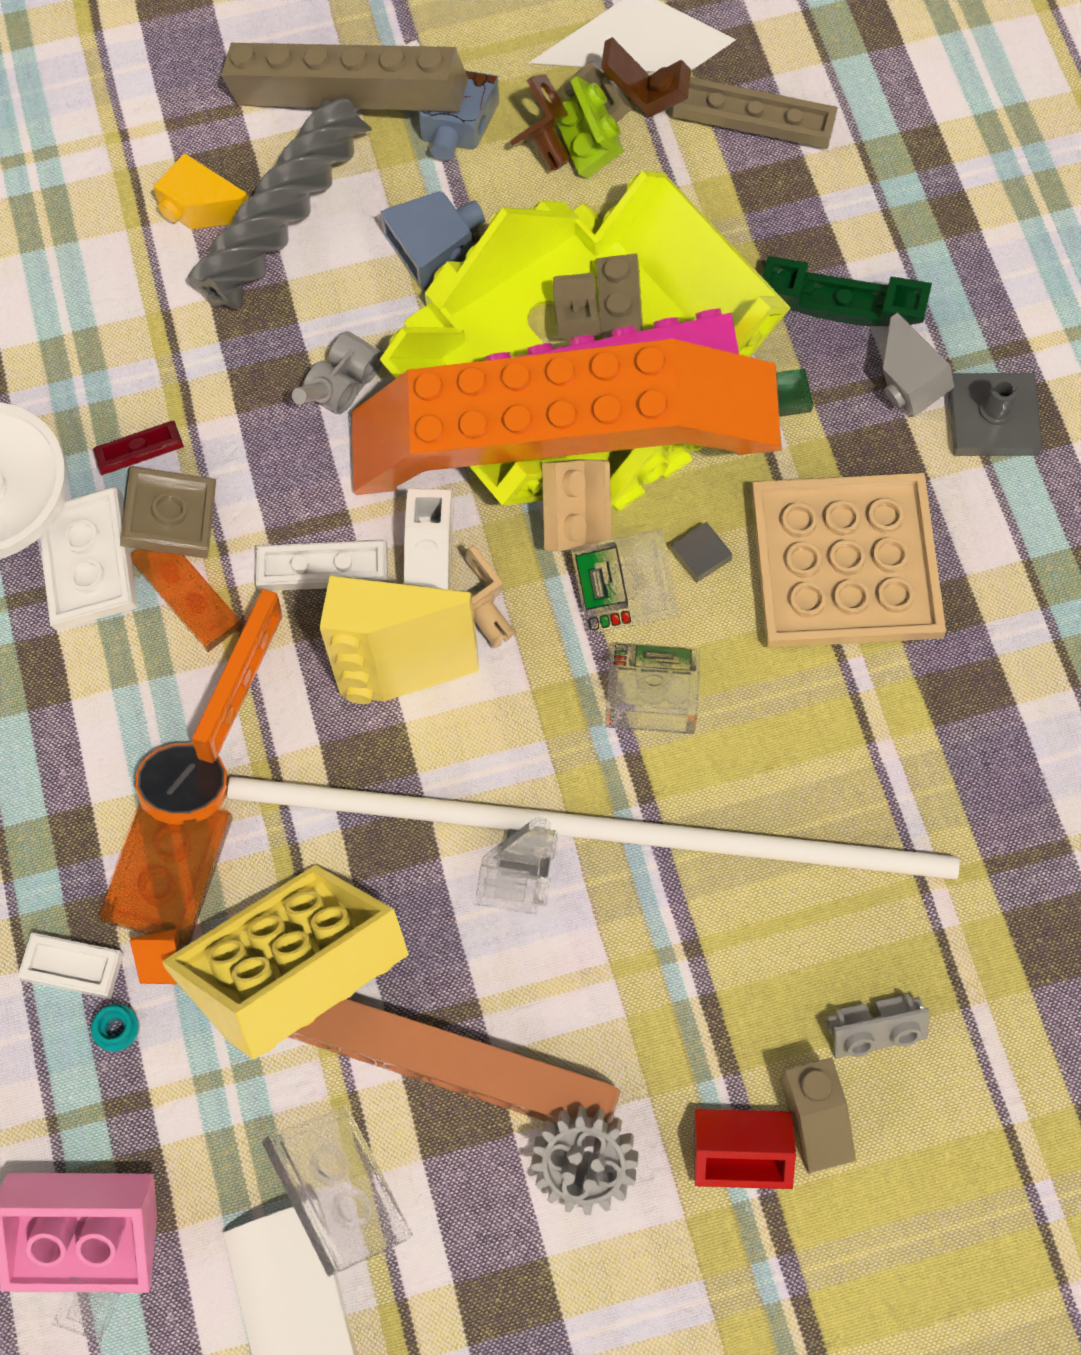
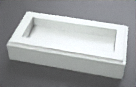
(70, 965)

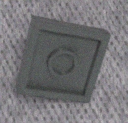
(995, 414)

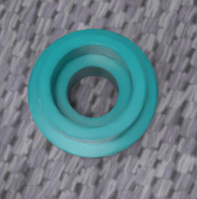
(103, 1021)

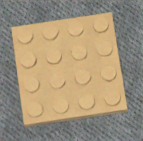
(847, 560)

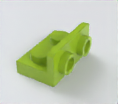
(589, 128)

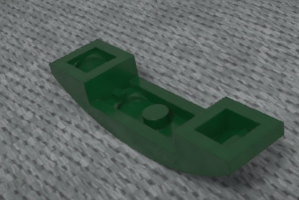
(844, 298)

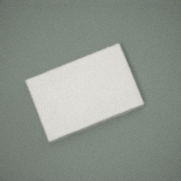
(84, 563)

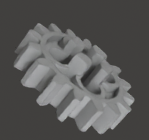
(608, 1149)

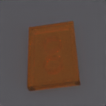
(165, 874)

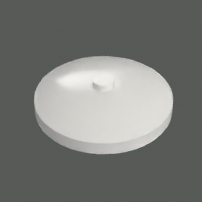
(31, 478)

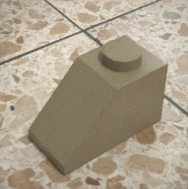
(819, 1114)

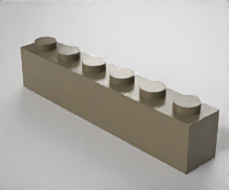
(365, 74)

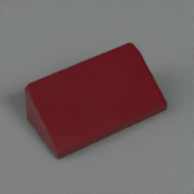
(138, 447)

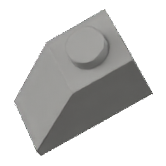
(913, 369)

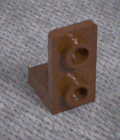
(650, 92)

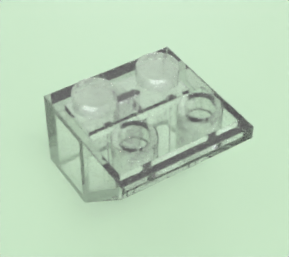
(514, 869)

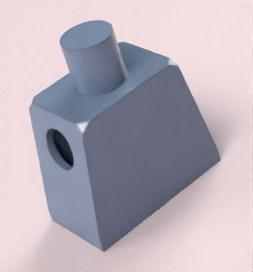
(430, 233)

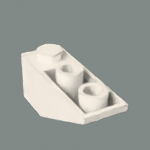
(428, 538)

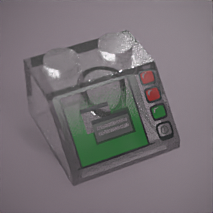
(624, 582)
(653, 688)

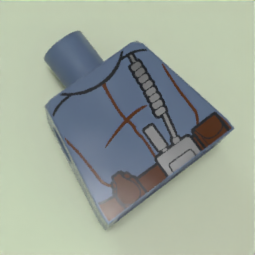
(463, 128)

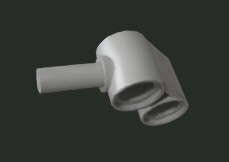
(338, 385)

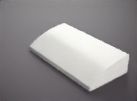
(285, 1290)

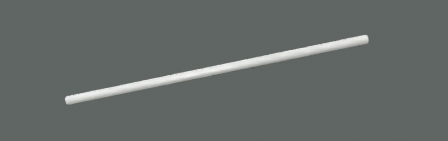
(596, 828)

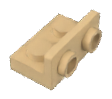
(576, 503)

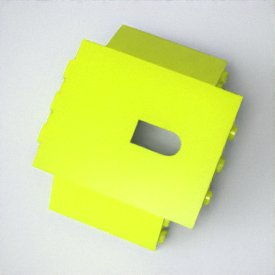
(487, 301)

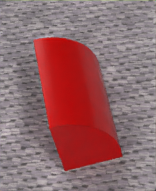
(744, 1149)

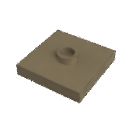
(168, 512)

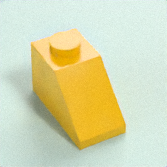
(197, 195)

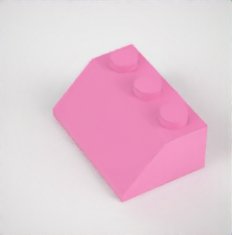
(78, 1227)

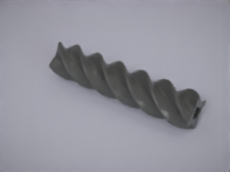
(278, 199)

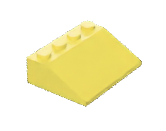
(396, 637)
(288, 959)

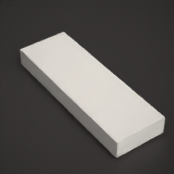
(312, 564)

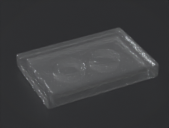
(337, 1189)

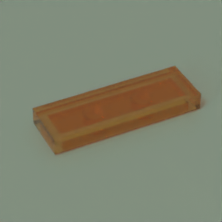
(187, 596)

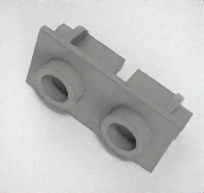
(899, 1023)

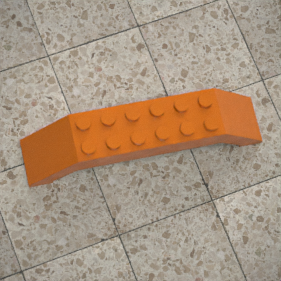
(564, 408)

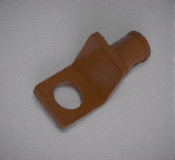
(543, 131)

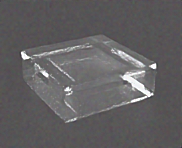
(86, 1309)

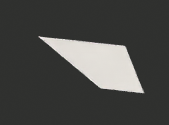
(647, 31)

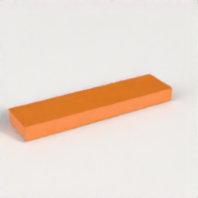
(237, 677)

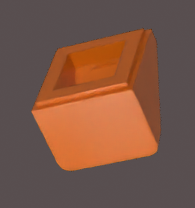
(150, 952)

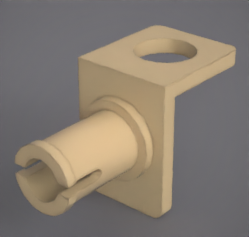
(485, 612)

